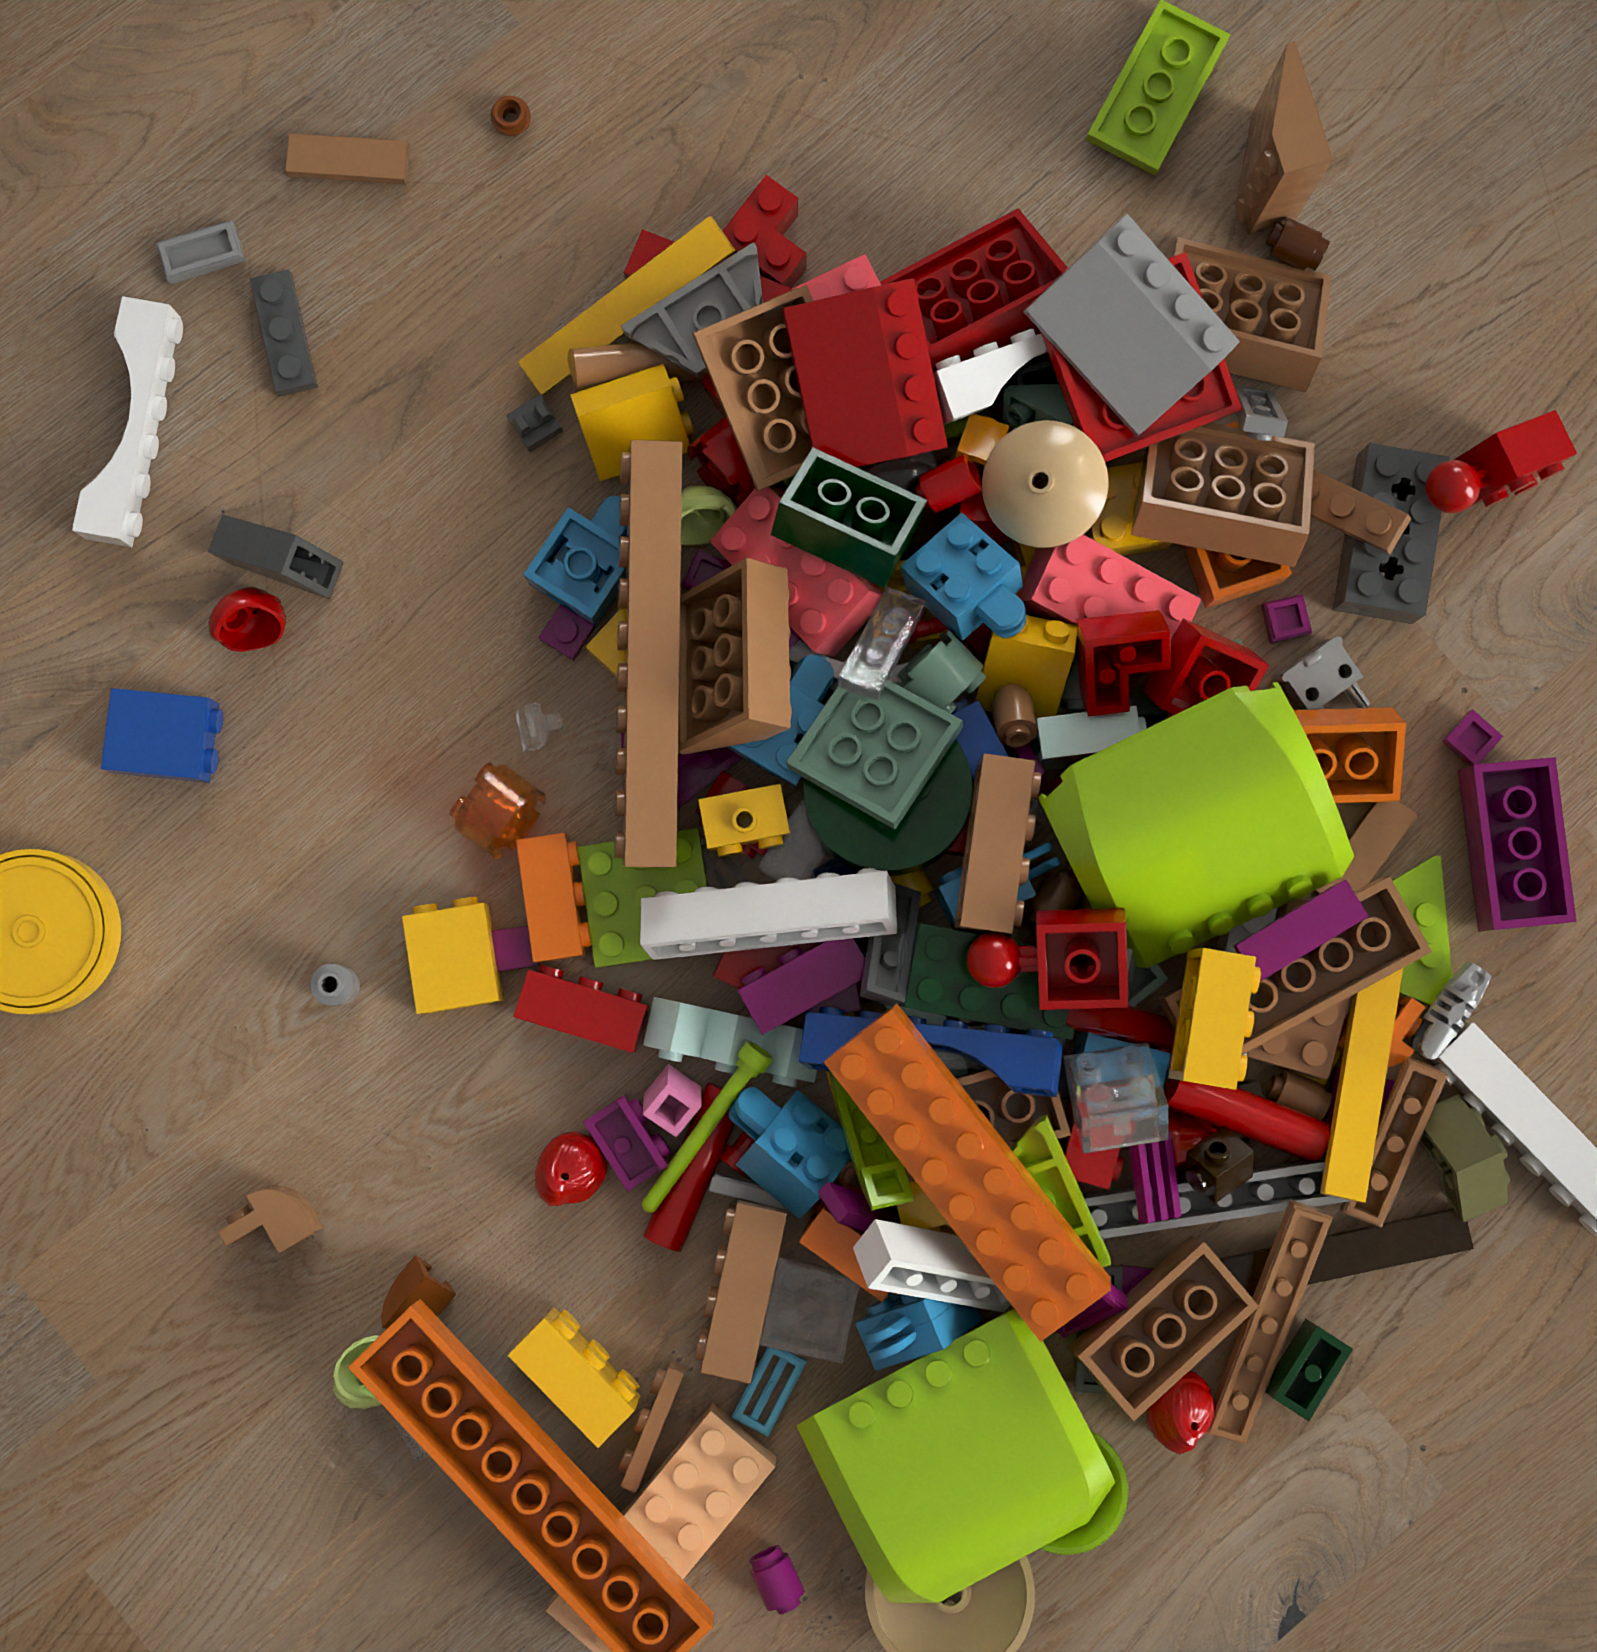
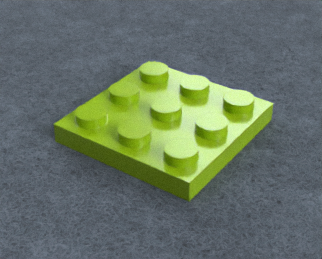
(616, 892)

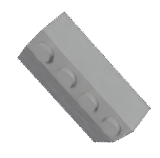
(1131, 325)

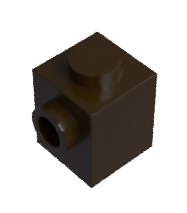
(1219, 1164)

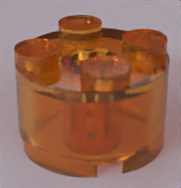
(497, 809)

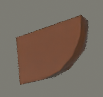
(412, 1285)

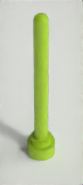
(751, 1062)

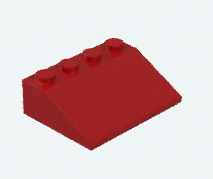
(981, 286)
(866, 374)

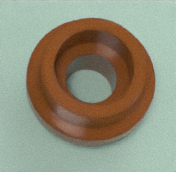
(508, 105)

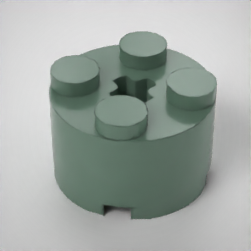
(942, 672)

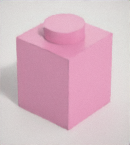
(672, 1100)

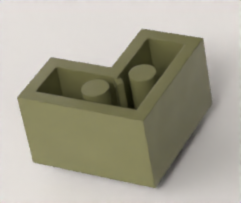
(1466, 1158)

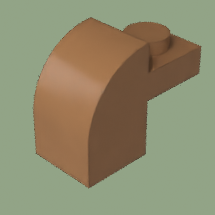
(281, 1212)

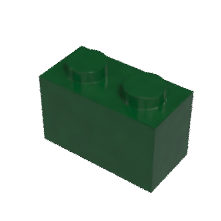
(1307, 1369)

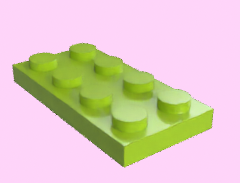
(1158, 87)

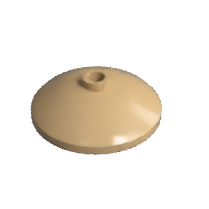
(1068, 502)

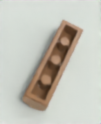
(610, 362)
(1398, 1136)

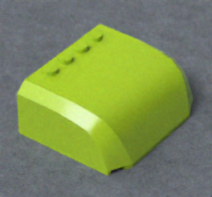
(1201, 822)
(959, 1463)

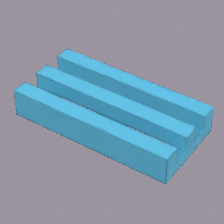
(751, 1421)

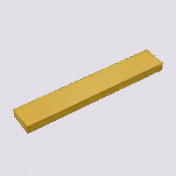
(601, 323)
(1361, 1090)

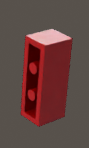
(582, 1008)

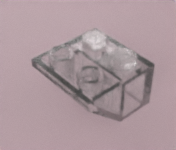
(1116, 1098)

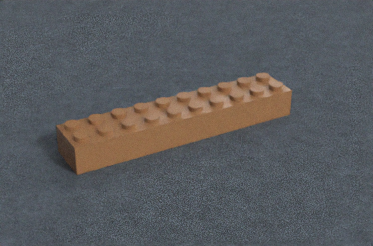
(651, 653)

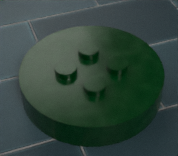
(919, 839)

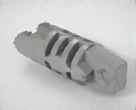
(1450, 1011)

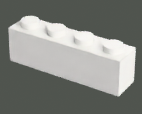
(925, 1266)

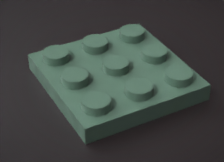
(875, 750)

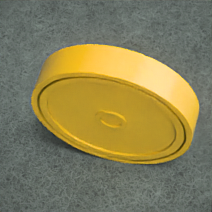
(54, 931)

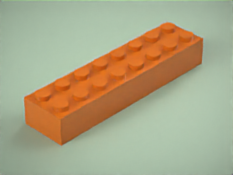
(969, 1173)

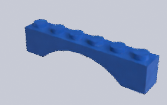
(1021, 1061)

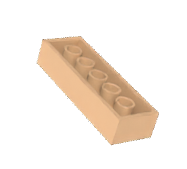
(688, 1500)

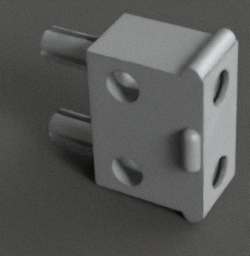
(1320, 677)

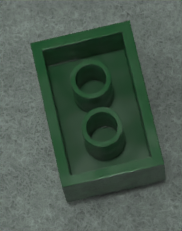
(848, 517)

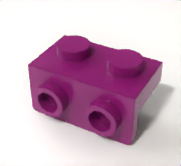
(628, 1142)

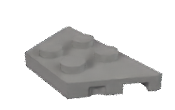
(704, 301)

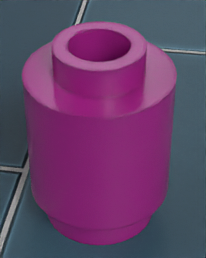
(776, 1579)

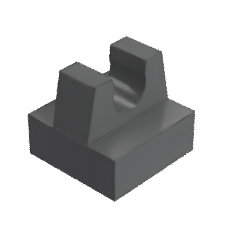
(534, 423)

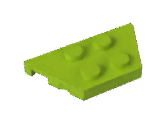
(1425, 899)
(1045, 1161)

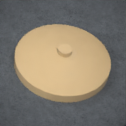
(980, 1618)

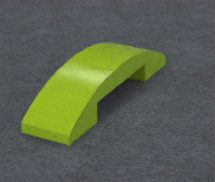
(876, 1166)

